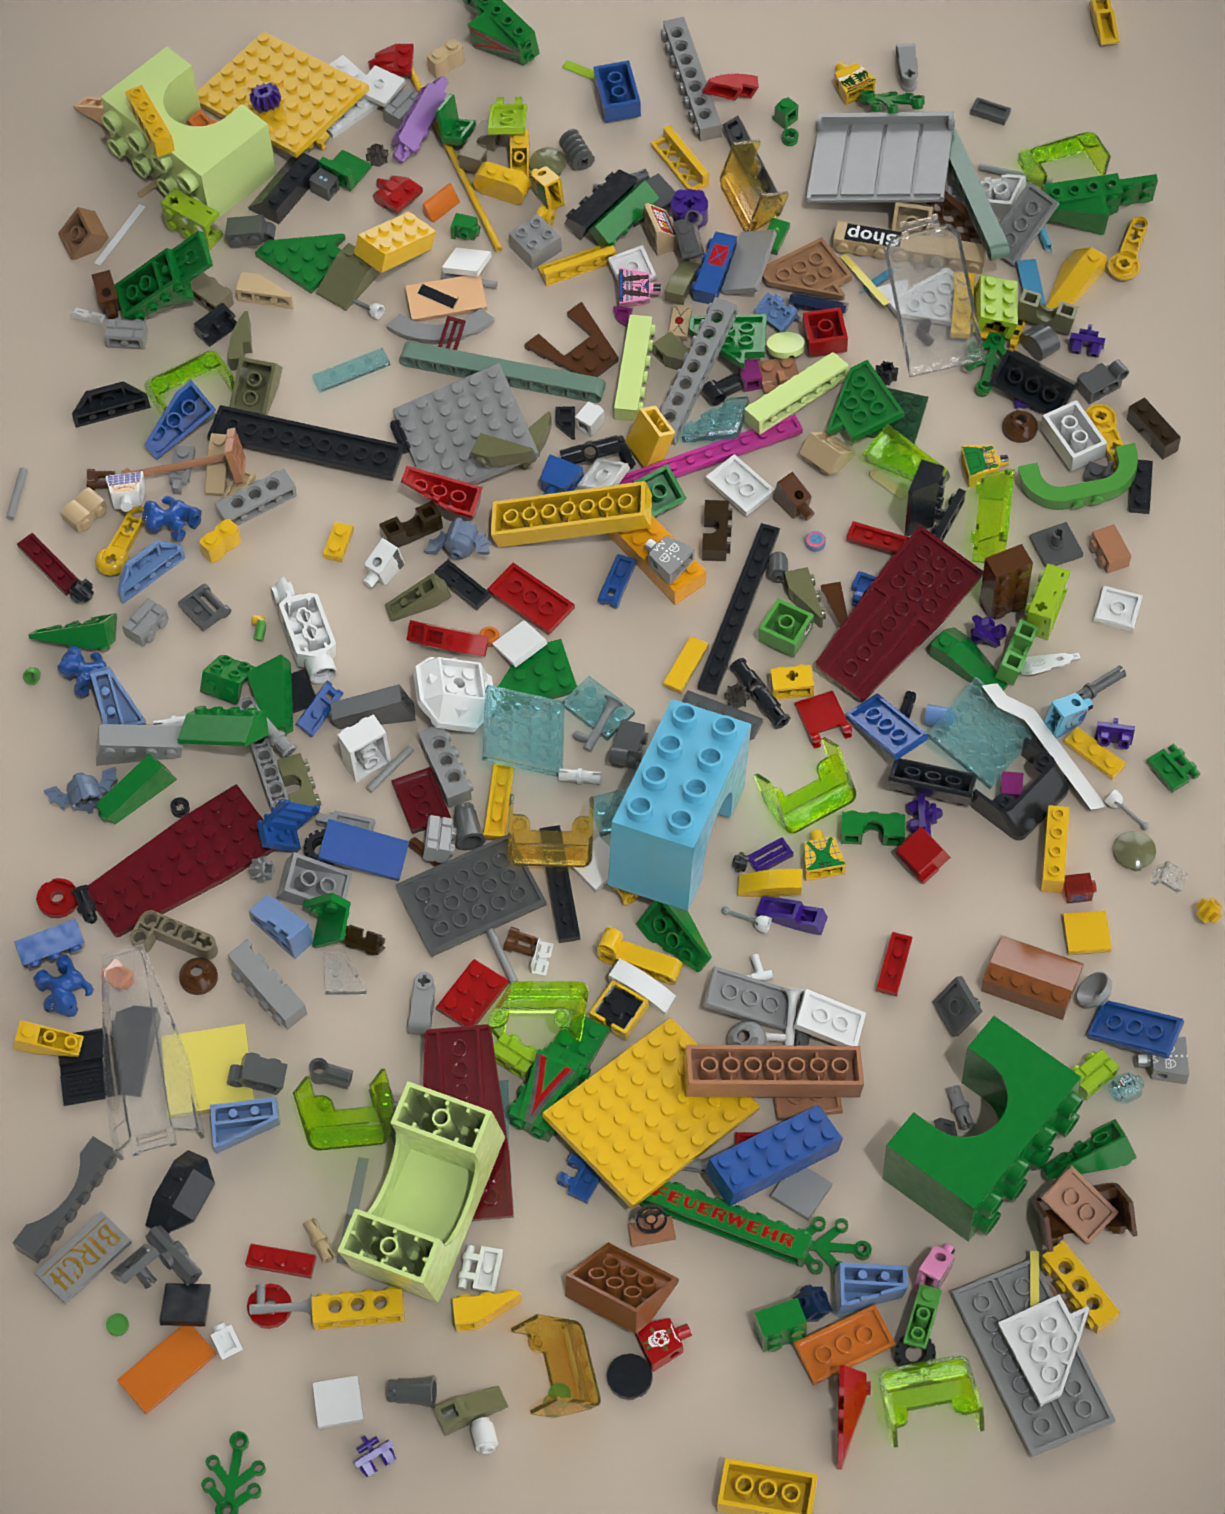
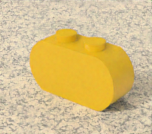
(501, 183)

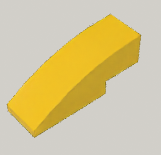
(1104, 21)
(771, 883)

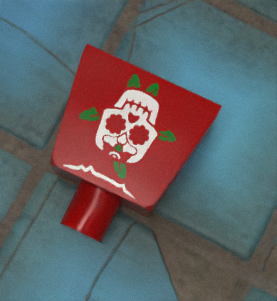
(662, 1341)

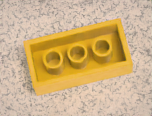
(394, 242)
(765, 1489)

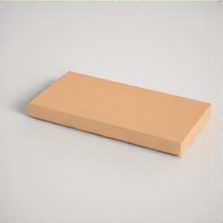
(466, 287)

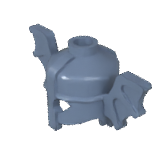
(460, 540)
(83, 788)

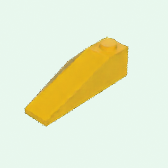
(1077, 275)

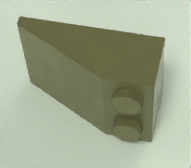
(346, 278)
(255, 385)

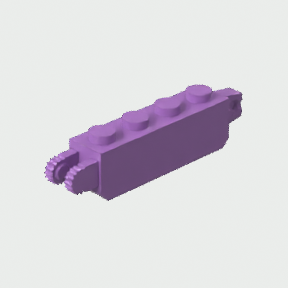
(418, 119)

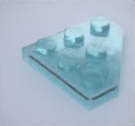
(718, 423)

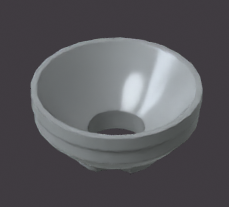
(1094, 990)
(757, 1034)

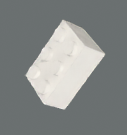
(1073, 435)
(364, 748)

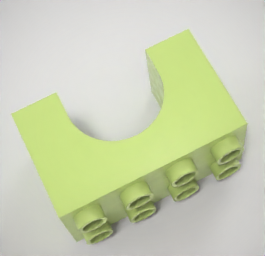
(210, 162)
(428, 1195)

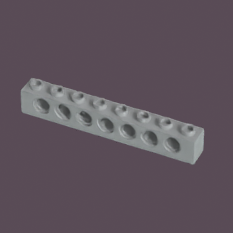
(691, 78)
(717, 310)

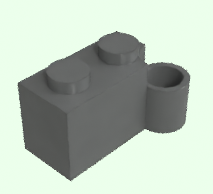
(248, 230)
(689, 236)
(1101, 380)
(628, 744)
(258, 1073)

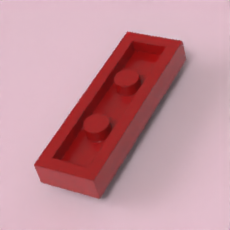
(875, 538)
(894, 964)
(281, 1261)

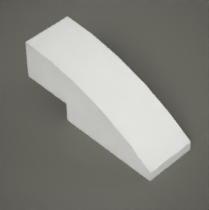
(641, 983)

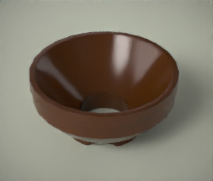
(1020, 432)
(198, 984)

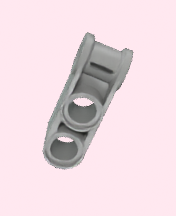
(907, 66)
(422, 1004)

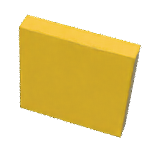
(1087, 932)

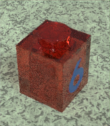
(1079, 888)

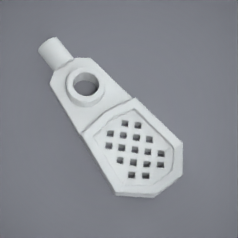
(1043, 663)

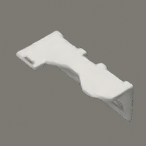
(86, 316)
(542, 954)

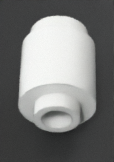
(484, 1435)

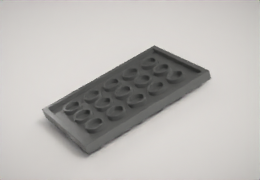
(469, 896)

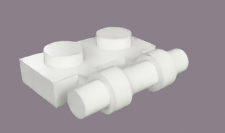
(487, 1269)

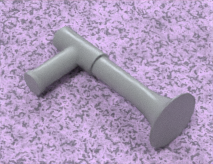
(591, 740)
(269, 1308)

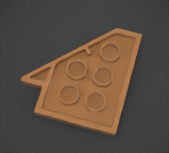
(809, 270)

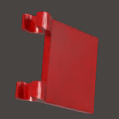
(822, 714)

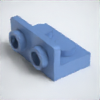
(777, 312)

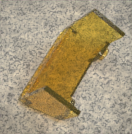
(745, 192)
(550, 847)
(567, 1364)

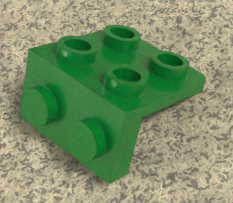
(451, 128)
(225, 678)

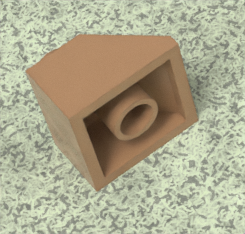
(83, 233)

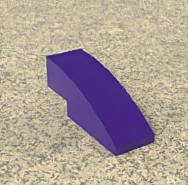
(793, 914)

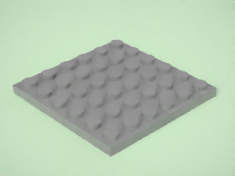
(449, 420)

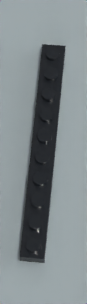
(738, 609)

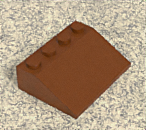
(1032, 977)
(620, 1287)

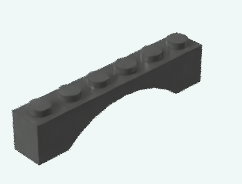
(40, 1235)

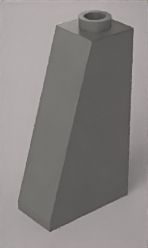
(387, 705)

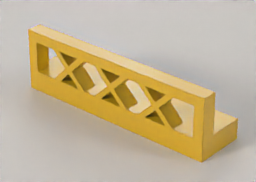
(684, 154)
(576, 264)

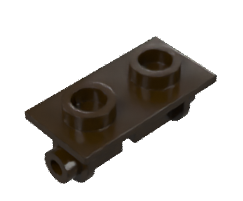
(372, 944)

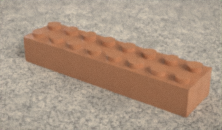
(773, 1071)

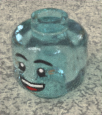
(1126, 1087)

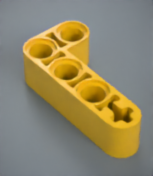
(655, 964)

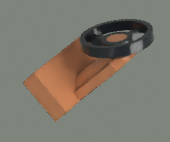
(651, 1227)

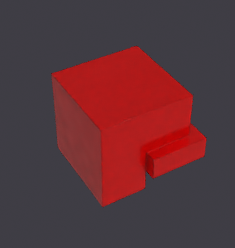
(922, 855)

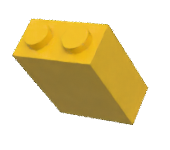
(650, 436)

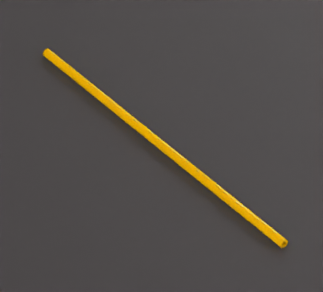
(464, 179)

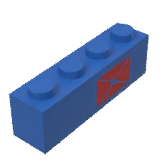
(714, 268)

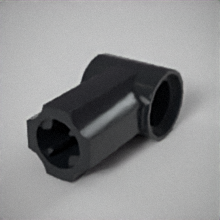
(718, 391)

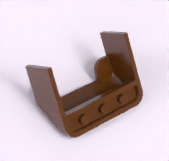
(1053, 1228)

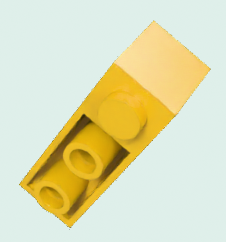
(520, 152)
(46, 1040)
(479, 1310)

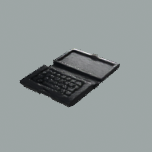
(83, 1075)

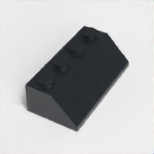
(285, 188)
(600, 202)
(1032, 382)
(925, 497)
(932, 781)

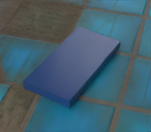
(886, 726)
(363, 850)
(1135, 1029)

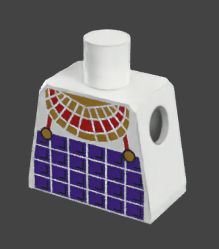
(126, 490)

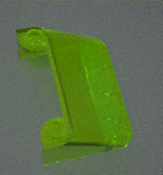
(562, 998)

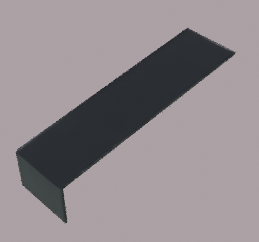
(438, 296)

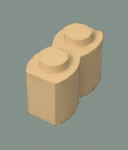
(445, 58)
(84, 510)

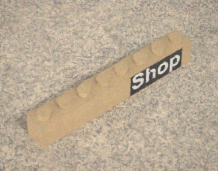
(873, 240)

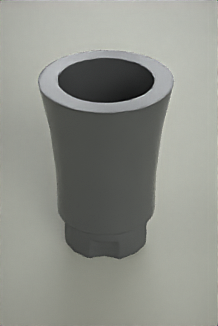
(468, 827)
(413, 1391)

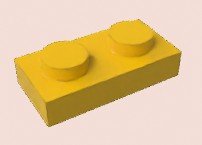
(338, 542)

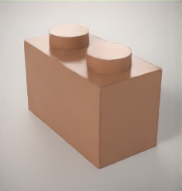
(1110, 549)

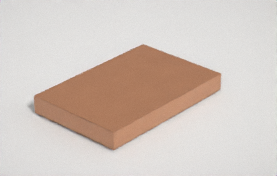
(791, 1106)
(1079, 1204)

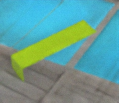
(581, 70)

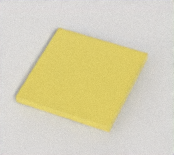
(210, 1058)

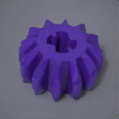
(265, 97)

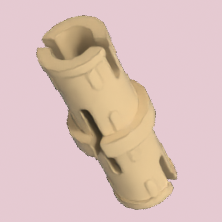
(319, 1240)

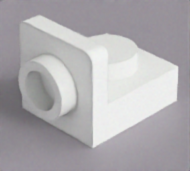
(225, 1340)

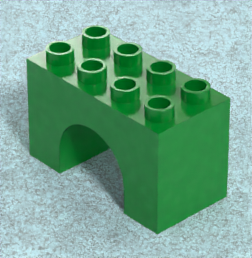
(969, 1177)

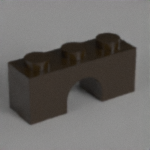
(1163, 437)
(424, 522)
(715, 544)

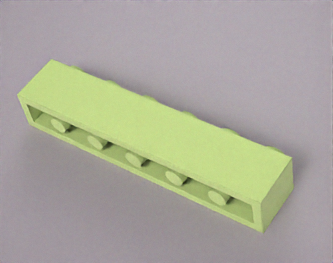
(633, 367)
(796, 393)

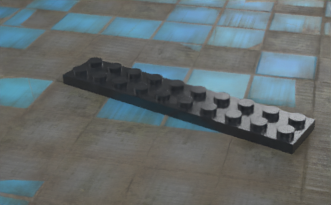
(310, 443)

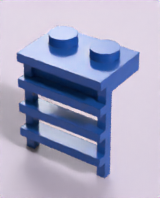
(281, 826)

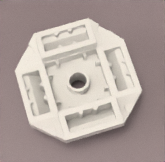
(452, 692)

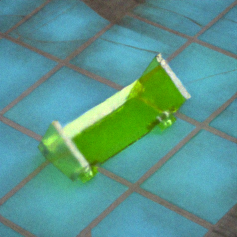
(1032, 157)
(183, 373)
(993, 514)
(815, 800)
(348, 1127)
(926, 1386)

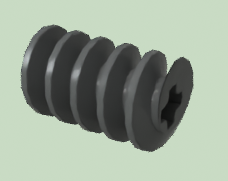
(576, 150)

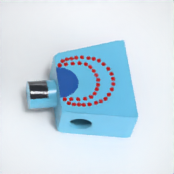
(1067, 714)

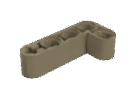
(176, 938)

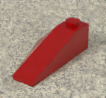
(449, 493)
(851, 1402)

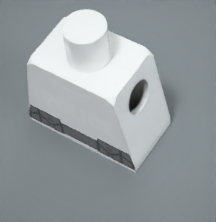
(383, 563)

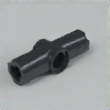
(603, 447)

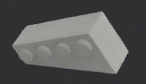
(266, 985)

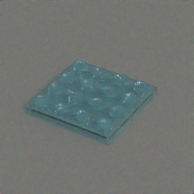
(523, 730)
(980, 734)

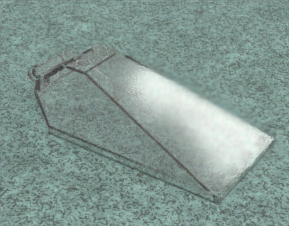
(933, 297)

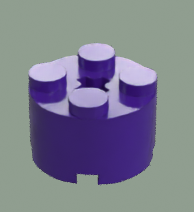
(689, 200)

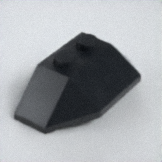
(109, 403)
(181, 1193)

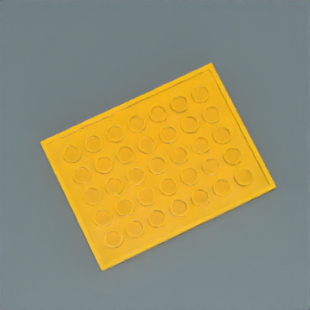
(310, 91)
(636, 1117)

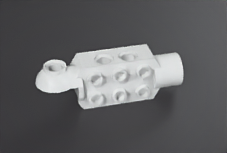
(306, 631)

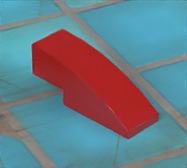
(731, 86)

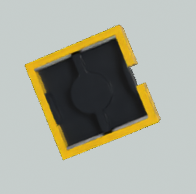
(619, 1009)

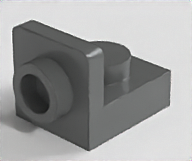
(1097, 471)

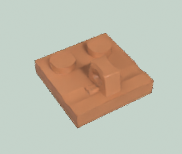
(777, 372)

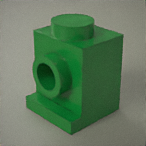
(783, 109)
(464, 227)

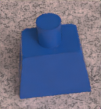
(560, 476)

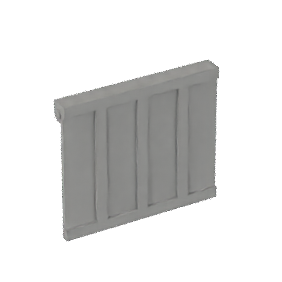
(881, 157)

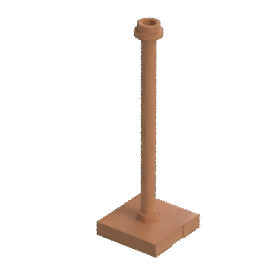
(233, 455)

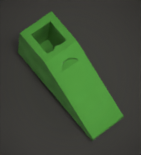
(923, 1316)

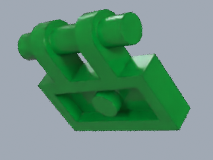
(1169, 771)

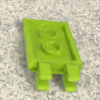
(507, 117)

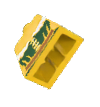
(851, 81)

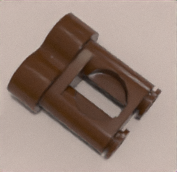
(93, 476)
(514, 936)

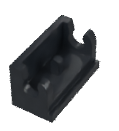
(215, 325)

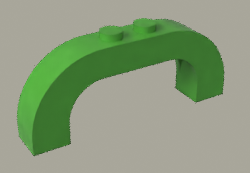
(1084, 493)

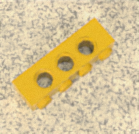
(149, 121)
(1055, 849)
(1064, 1257)
(368, 1315)

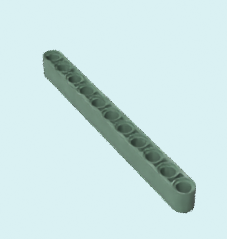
(976, 201)
(518, 374)

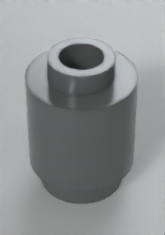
(777, 566)

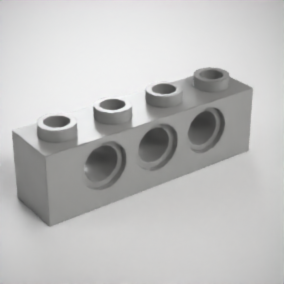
(268, 499)
(453, 792)

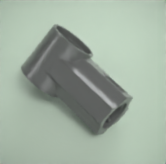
(332, 1074)

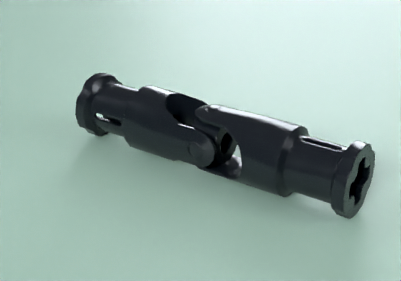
(768, 702)

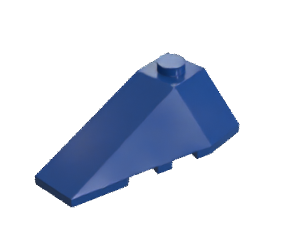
(182, 415)

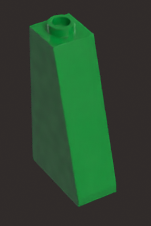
(273, 691)
(135, 789)

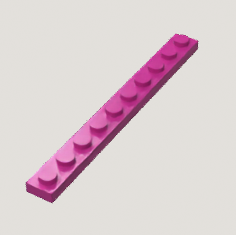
(721, 450)

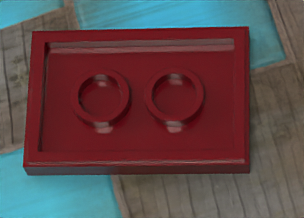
(420, 798)

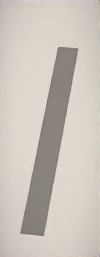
(355, 1196)

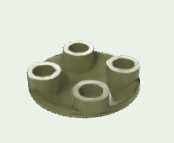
(550, 158)
(1134, 850)

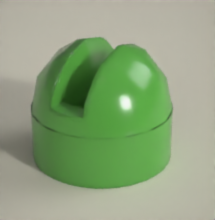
(28, 675)

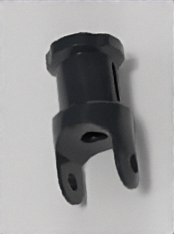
(85, 904)

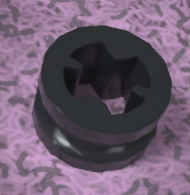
(176, 802)

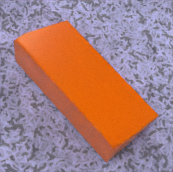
(440, 203)

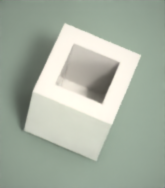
(589, 419)

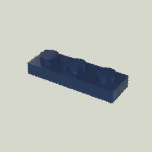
(816, 303)

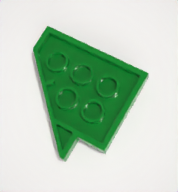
(302, 258)
(744, 339)
(864, 404)
(543, 674)

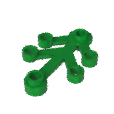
(869, 97)
(991, 360)
(824, 1246)
(234, 1480)

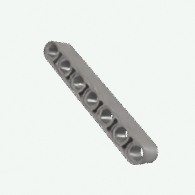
(266, 767)

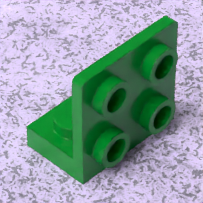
(347, 168)
(332, 918)

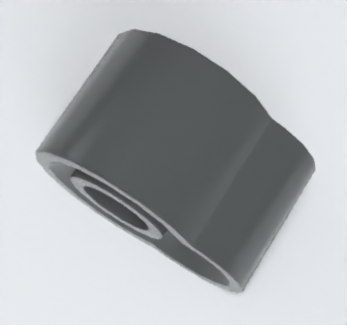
(1040, 341)

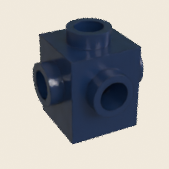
(814, 1302)

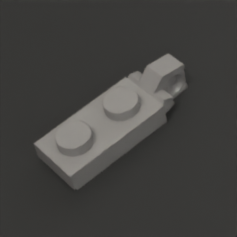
(181, 477)
(351, 819)

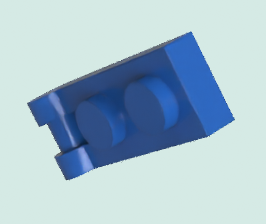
(617, 580)
(318, 709)

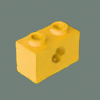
(792, 682)

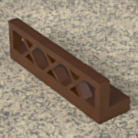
(957, 210)

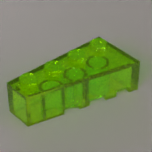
(897, 454)

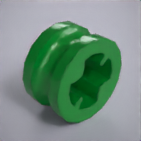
(789, 141)

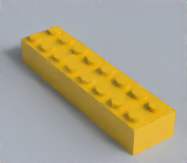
(571, 514)

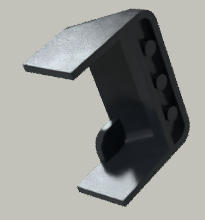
(1024, 814)

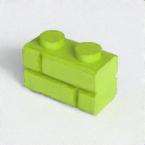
(514, 1055)
(1095, 1072)

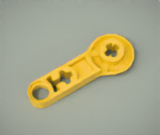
(1129, 252)
(1106, 427)
(120, 544)

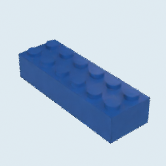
(773, 1155)

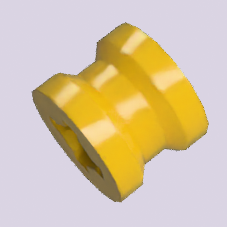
(548, 215)

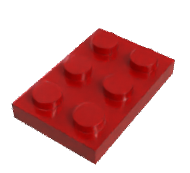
(472, 994)

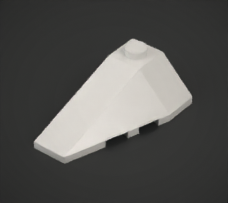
(1000, 192)

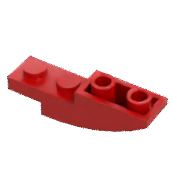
(447, 638)

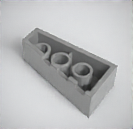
(134, 742)

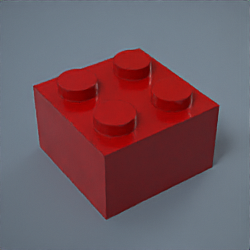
(825, 332)

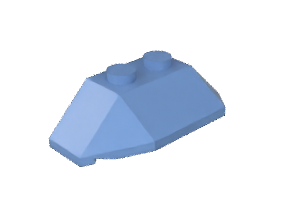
(148, 567)

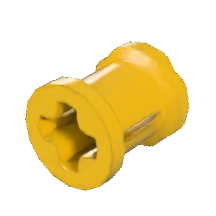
(627, 897)

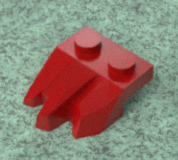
(395, 59)
(396, 192)

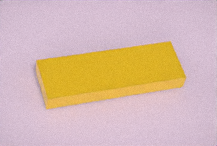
(685, 664)

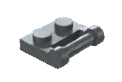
(199, 611)

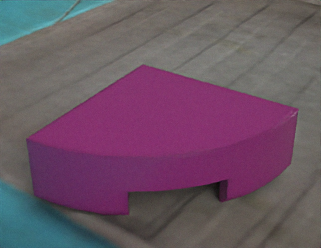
(622, 315)

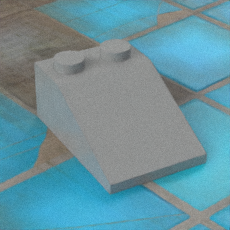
(310, 878)

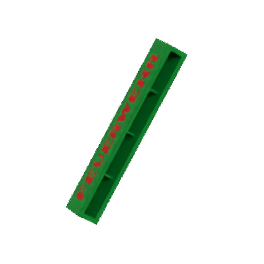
(732, 1222)

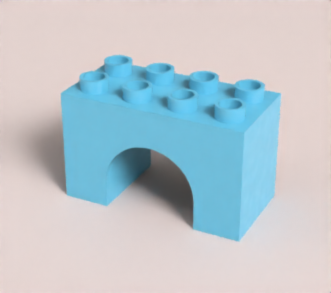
(670, 807)

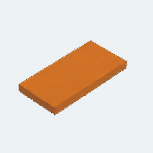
(844, 1343)
(166, 1367)

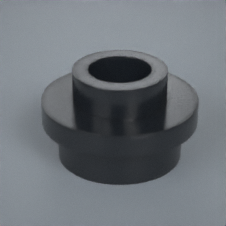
(740, 862)

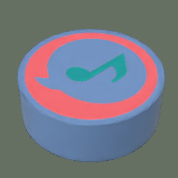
(815, 541)

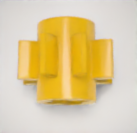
(1209, 910)

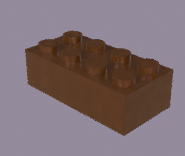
(1006, 582)

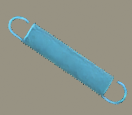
(1045, 239)
(877, 280)

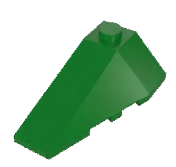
(91, 634)
(963, 657)
(675, 933)
(1102, 1151)

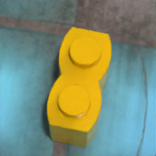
(218, 542)

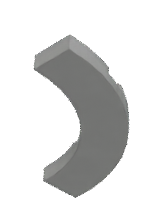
(432, 332)

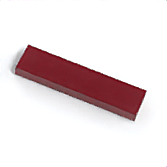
(47, 562)

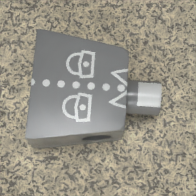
(669, 557)
(1170, 1070)

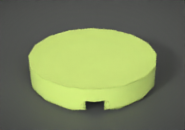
(785, 344)

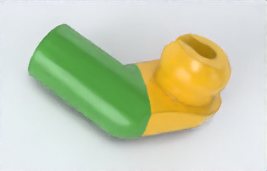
(260, 623)

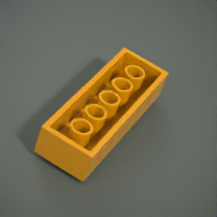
(633, 543)

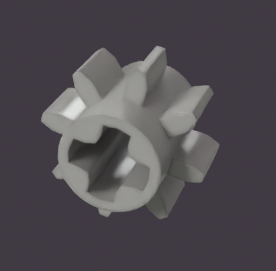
(261, 869)

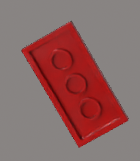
(531, 598)

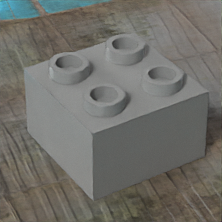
(535, 241)

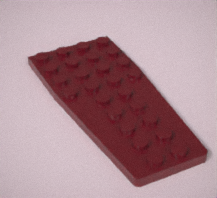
(898, 613)
(181, 862)
(465, 1067)

